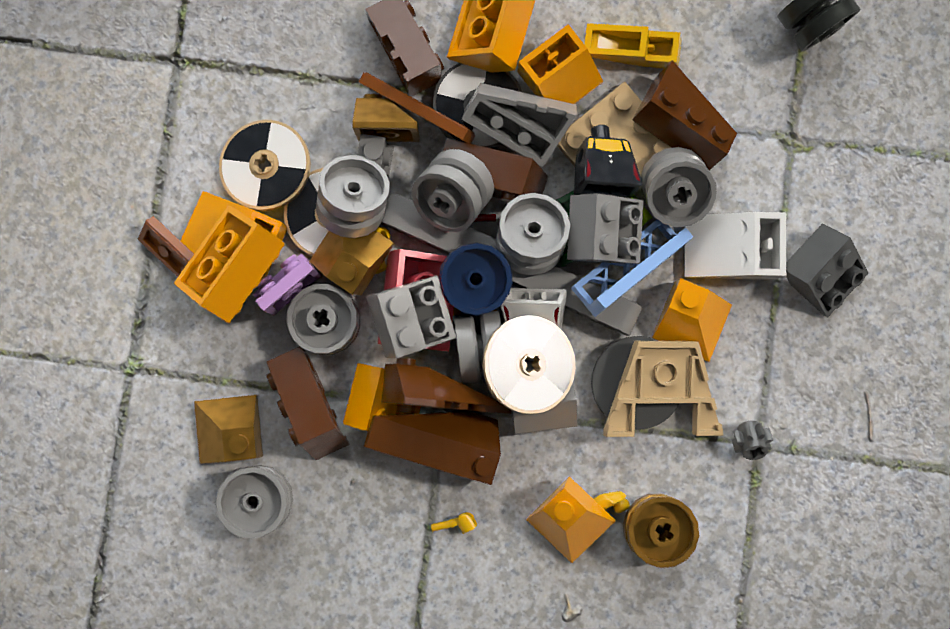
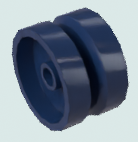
(483, 296)

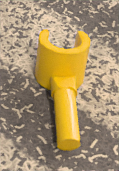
(465, 522)

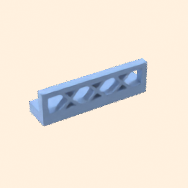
(640, 271)

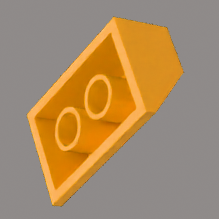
(490, 33)
(229, 264)

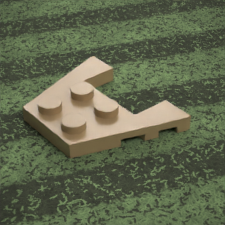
(663, 375)

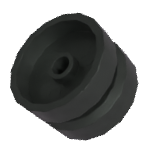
(820, 17)

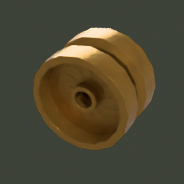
(679, 533)

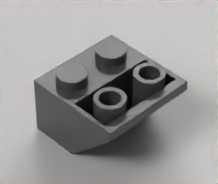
(826, 269)

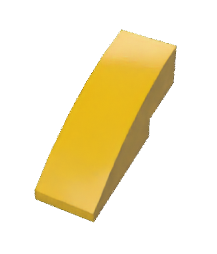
(633, 45)

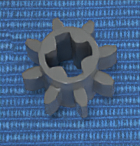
(752, 440)

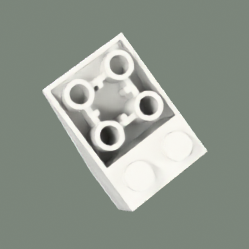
(737, 246)

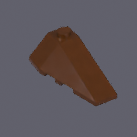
(425, 387)
(448, 441)

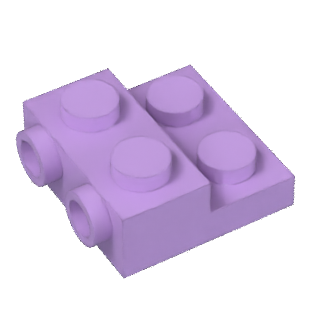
(279, 290)

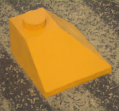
(692, 315)
(570, 519)

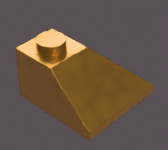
(383, 118)
(351, 260)
(228, 429)

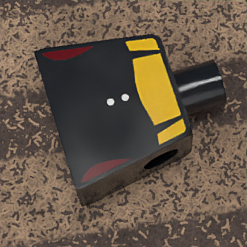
(606, 166)

